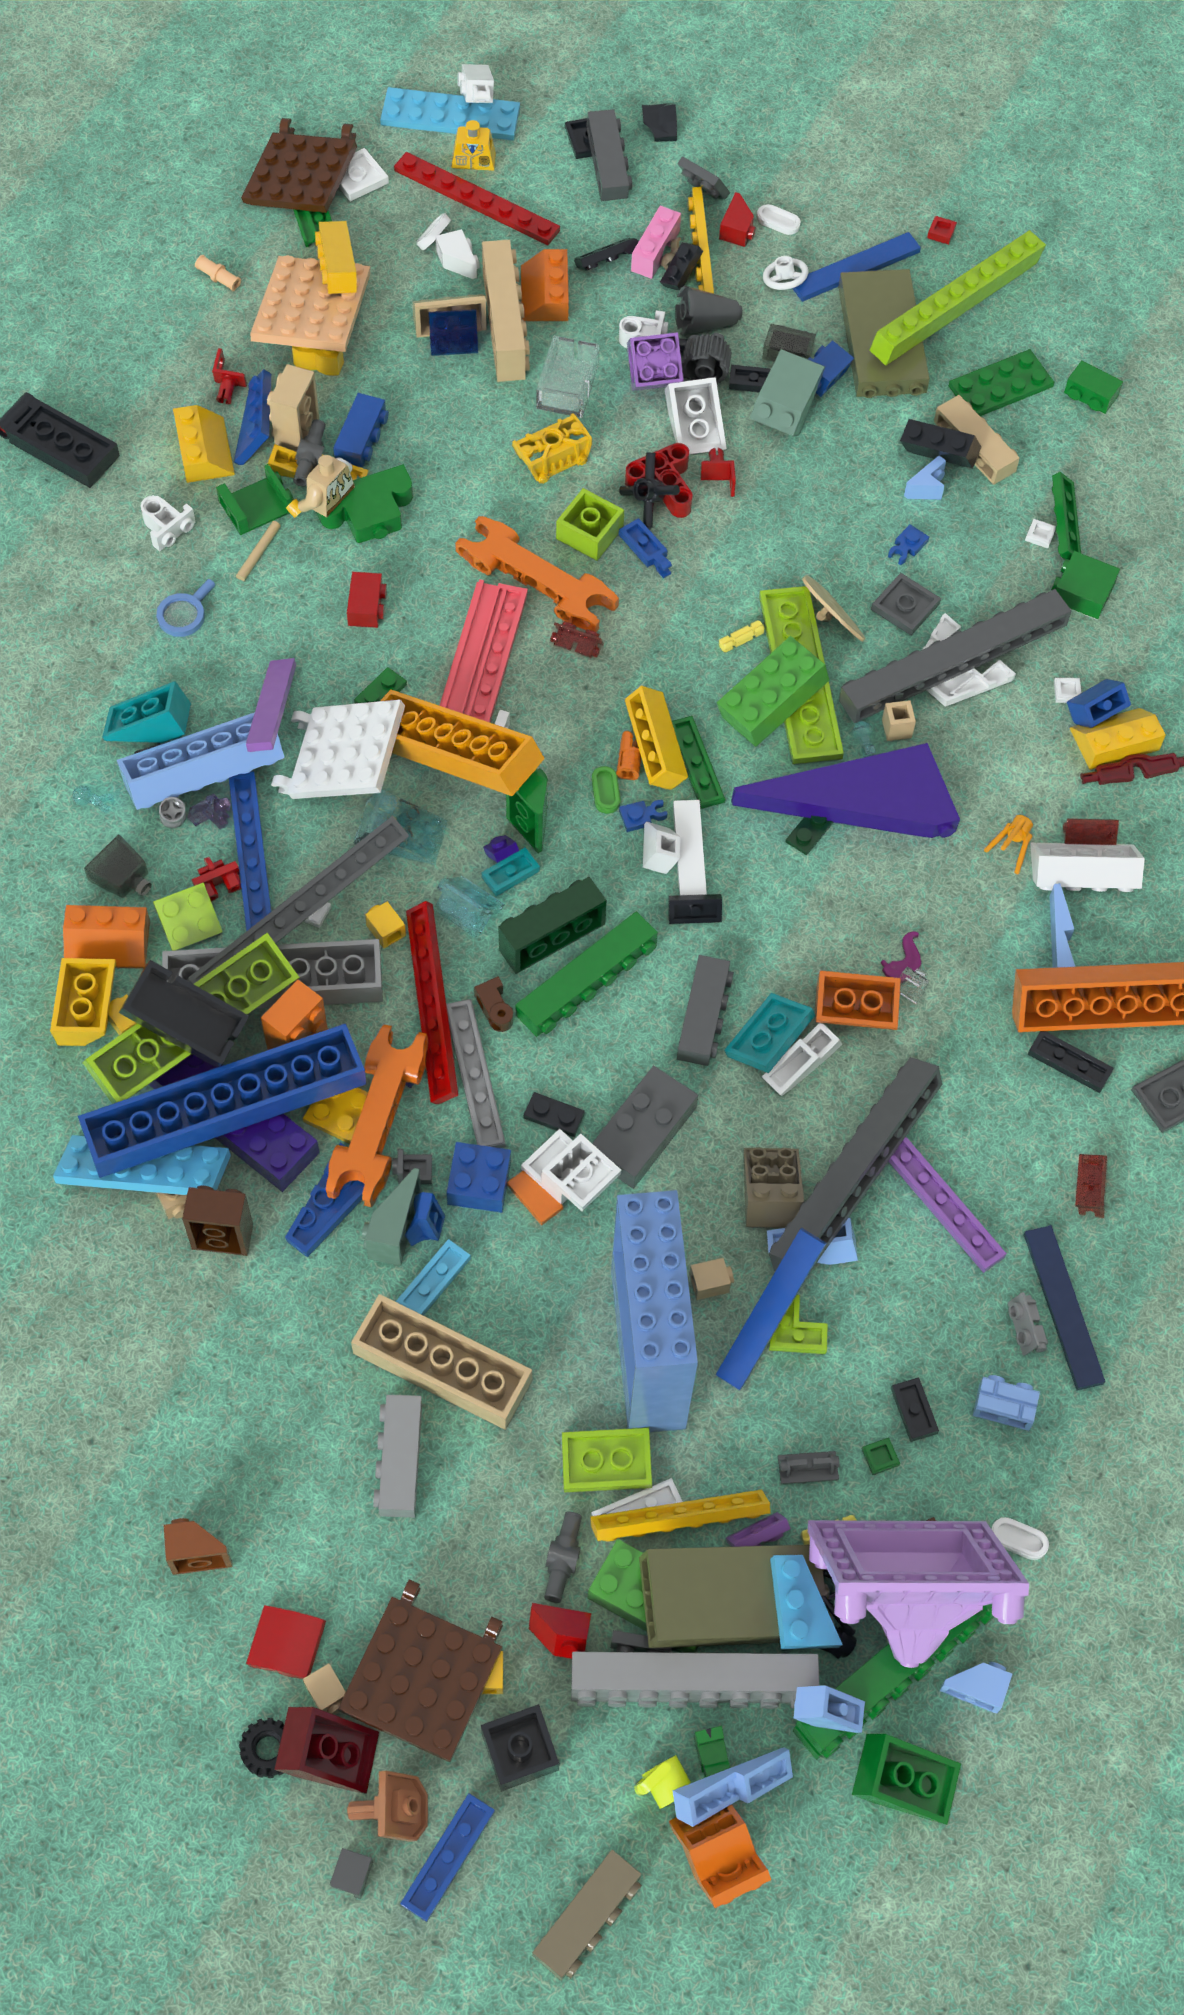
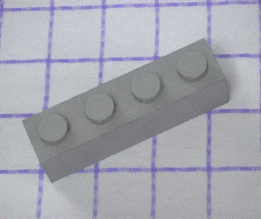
(399, 1456)

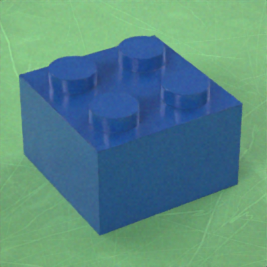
(479, 1177)

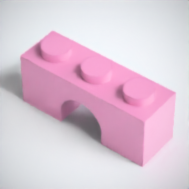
(650, 248)

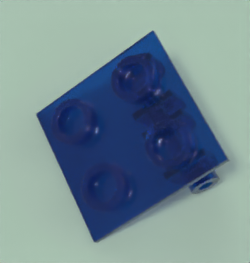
(453, 332)

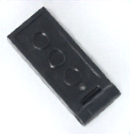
(58, 440)

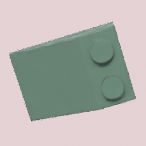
(788, 393)
(389, 1222)

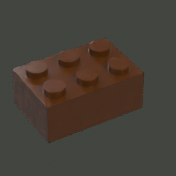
(218, 1220)

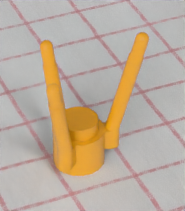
(1016, 831)

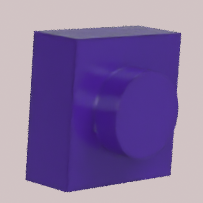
(500, 848)

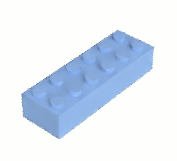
(193, 762)

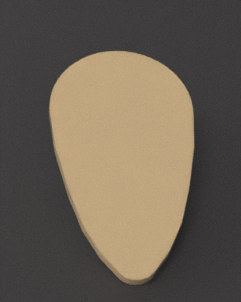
(831, 607)

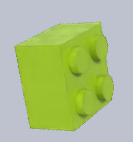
(589, 524)

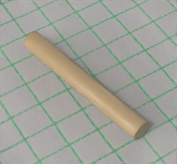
(258, 550)

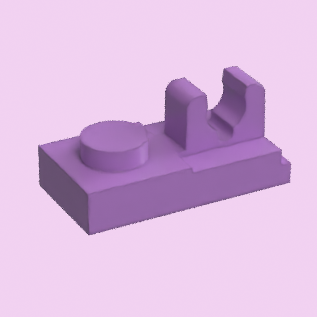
(765, 1530)

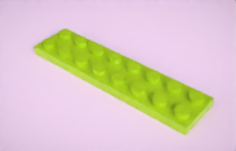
(813, 727)

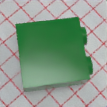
(1086, 584)

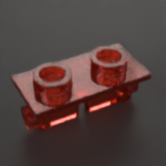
(586, 640)
(1091, 831)

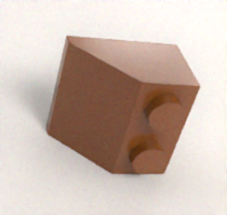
(193, 1548)

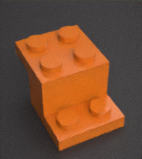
(721, 1856)

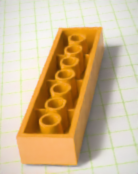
(464, 745)

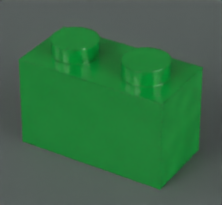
(1093, 387)

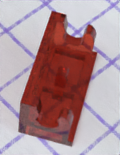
(1092, 1184)

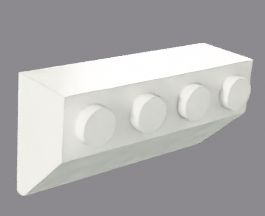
(1087, 866)

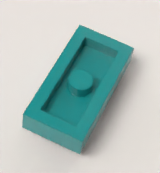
(510, 871)

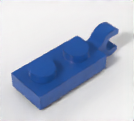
(646, 546)

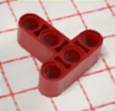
(669, 465)

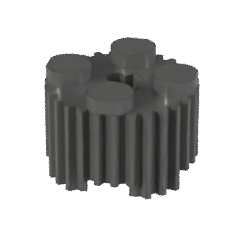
(706, 357)

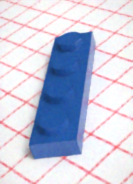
(447, 1857)

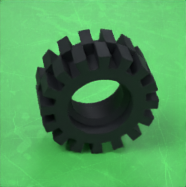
(248, 1745)

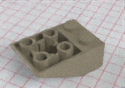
(772, 1186)

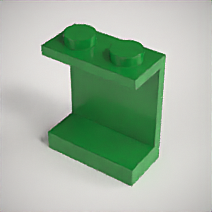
(256, 503)

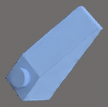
(840, 1250)

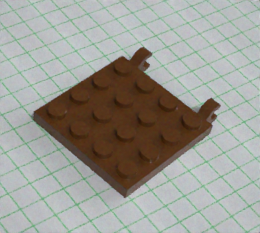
(300, 170)
(421, 1676)

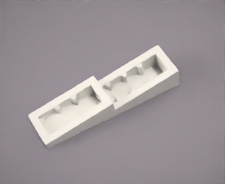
(691, 862)

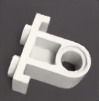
(638, 327)
(165, 521)

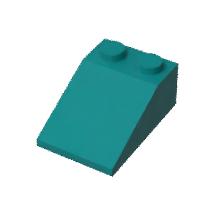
(149, 716)

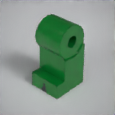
(711, 1750)

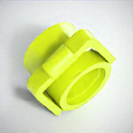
(662, 1780)

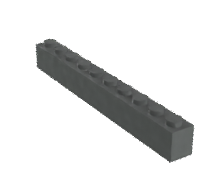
(954, 655)
(863, 1156)

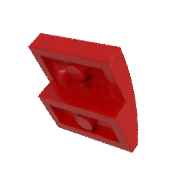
(286, 1642)

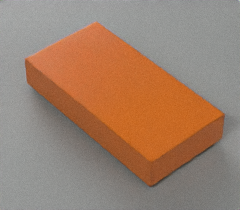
(534, 1197)

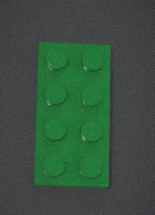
(1002, 382)

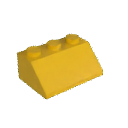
(203, 443)
(1119, 737)
(82, 1000)

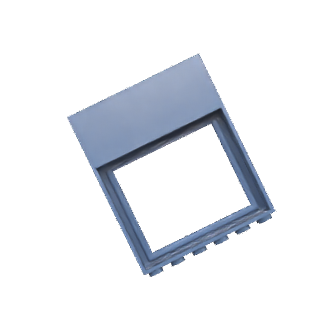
(653, 1311)

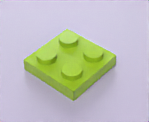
(187, 916)

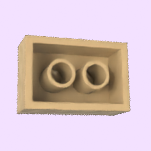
(293, 406)

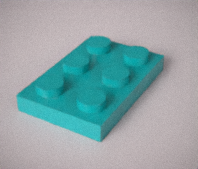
(769, 1032)

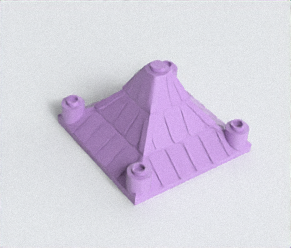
(917, 1577)

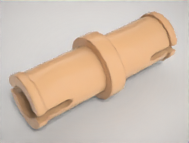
(217, 272)

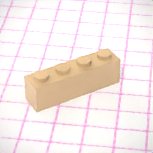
(995, 458)

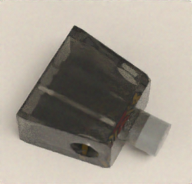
(119, 869)

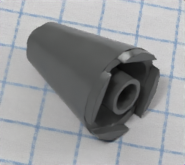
(705, 311)

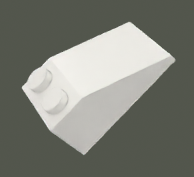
(696, 414)

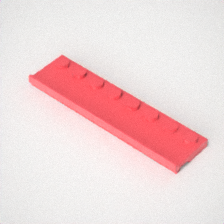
(484, 649)

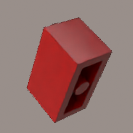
(365, 598)

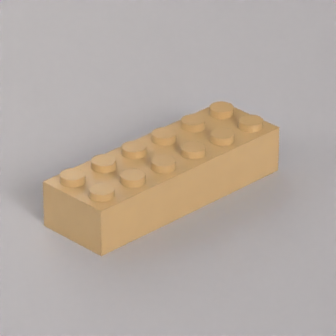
(505, 310)
(442, 1361)

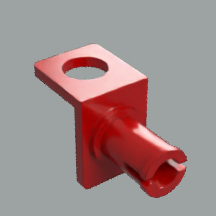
(227, 379)
(719, 469)

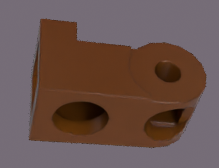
(490, 1001)

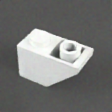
(456, 253)
(660, 848)

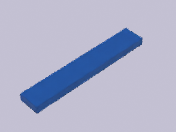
(867, 260)
(771, 1308)

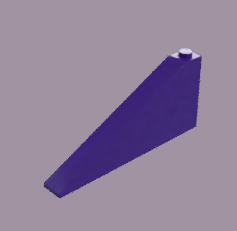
(881, 792)

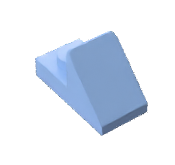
(927, 482)

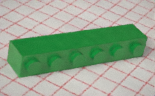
(586, 974)

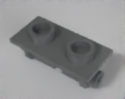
(808, 1467)

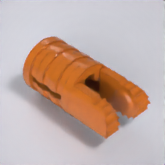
(629, 758)

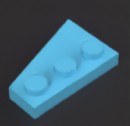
(799, 1606)

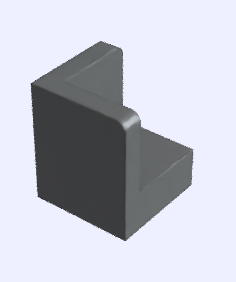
(351, 1872)

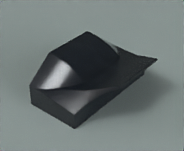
(661, 121)

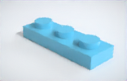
(434, 1278)

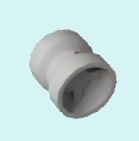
(172, 806)

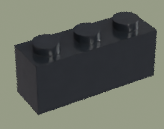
(934, 440)

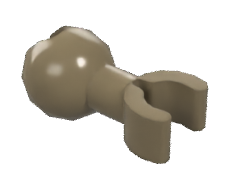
(667, 258)

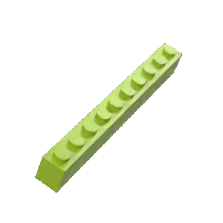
(956, 298)

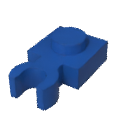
(910, 542)
(637, 814)

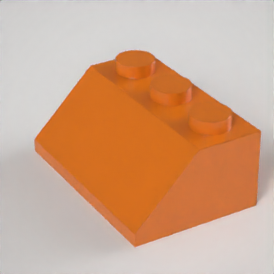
(545, 286)
(107, 934)
(857, 1000)

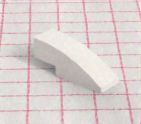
(802, 1059)

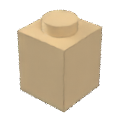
(898, 720)
(711, 1278)
(325, 1689)

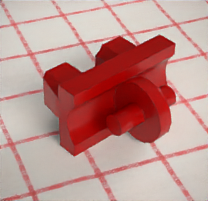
(216, 874)

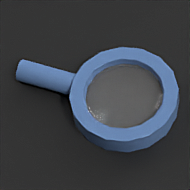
(183, 613)

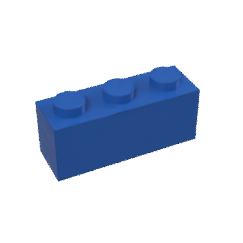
(361, 429)

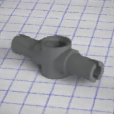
(309, 452)
(562, 1557)

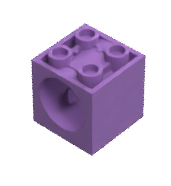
(654, 361)

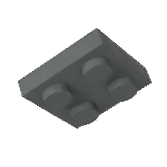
(699, 177)
(906, 603)

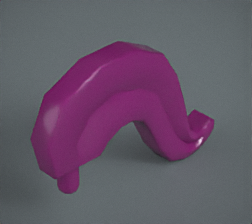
(911, 960)

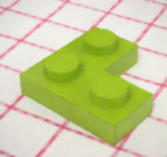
(799, 1336)

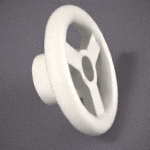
(785, 270)

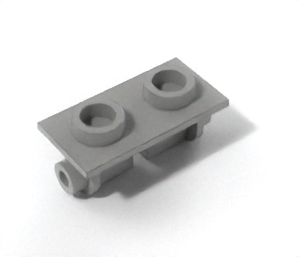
(1023, 1313)

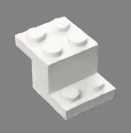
(571, 1169)

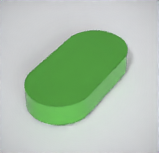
(606, 789)

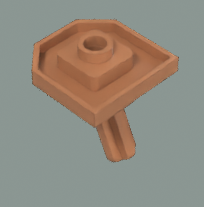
(398, 1808)

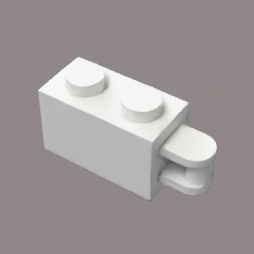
(476, 83)

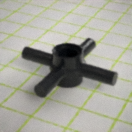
(649, 489)

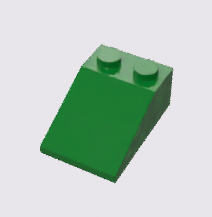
(906, 1778)

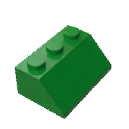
(528, 809)

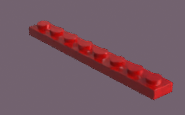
(477, 198)
(432, 1002)

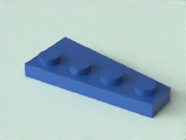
(255, 420)
(322, 1214)

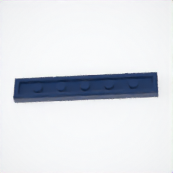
(1064, 1308)

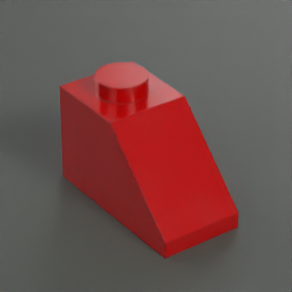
(737, 222)
(560, 1629)

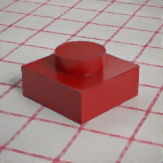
(942, 230)

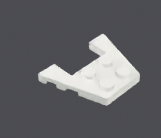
(970, 682)

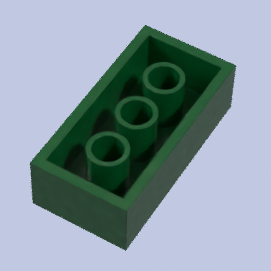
(552, 924)

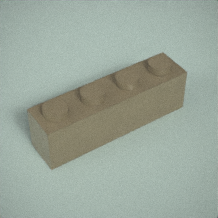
(586, 1915)

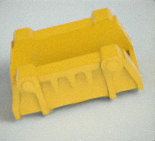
(558, 448)

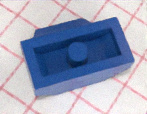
(427, 1219)

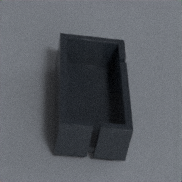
(184, 1014)

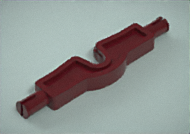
(1123, 771)

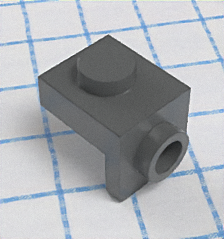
(407, 1162)

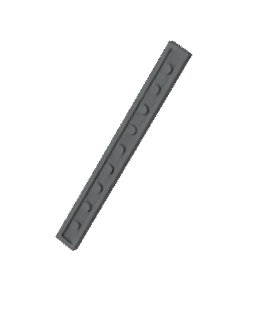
(315, 892)

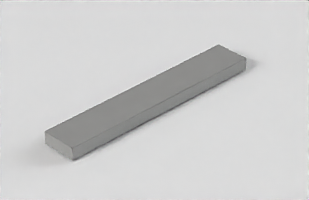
(475, 1074)

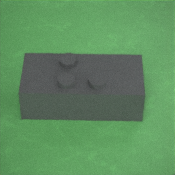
(646, 1124)

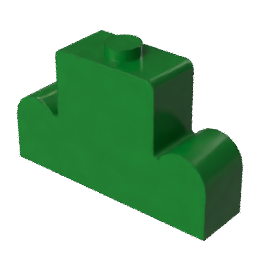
(373, 505)

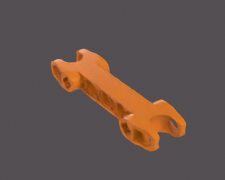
(571, 595)
(364, 1156)

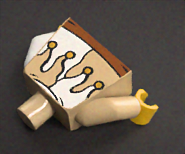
(325, 487)

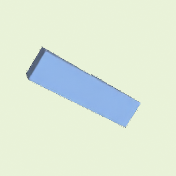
(1061, 929)
(742, 1782)

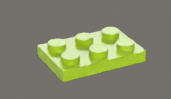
(606, 1460)

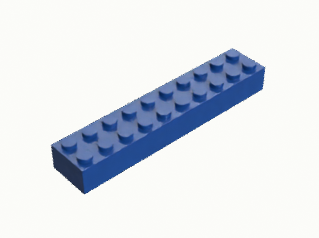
(222, 1100)

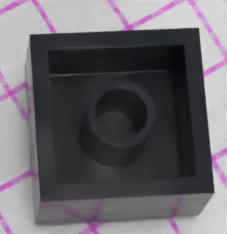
(520, 1747)

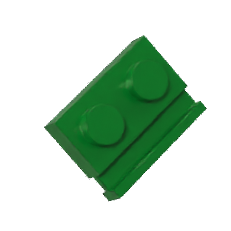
(309, 223)

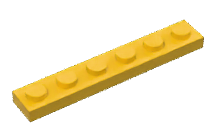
(700, 238)
(679, 1515)

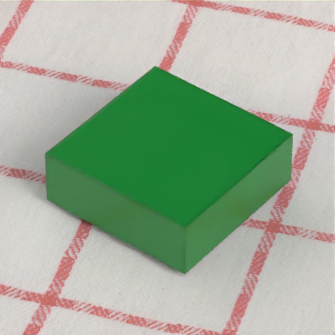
(880, 1456)

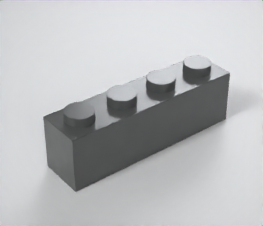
(607, 155)
(703, 1010)

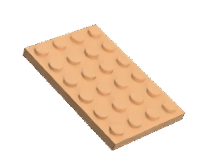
(301, 310)

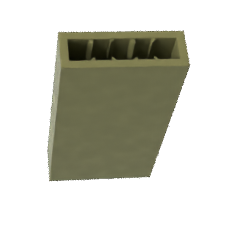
(867, 305)
(714, 1594)

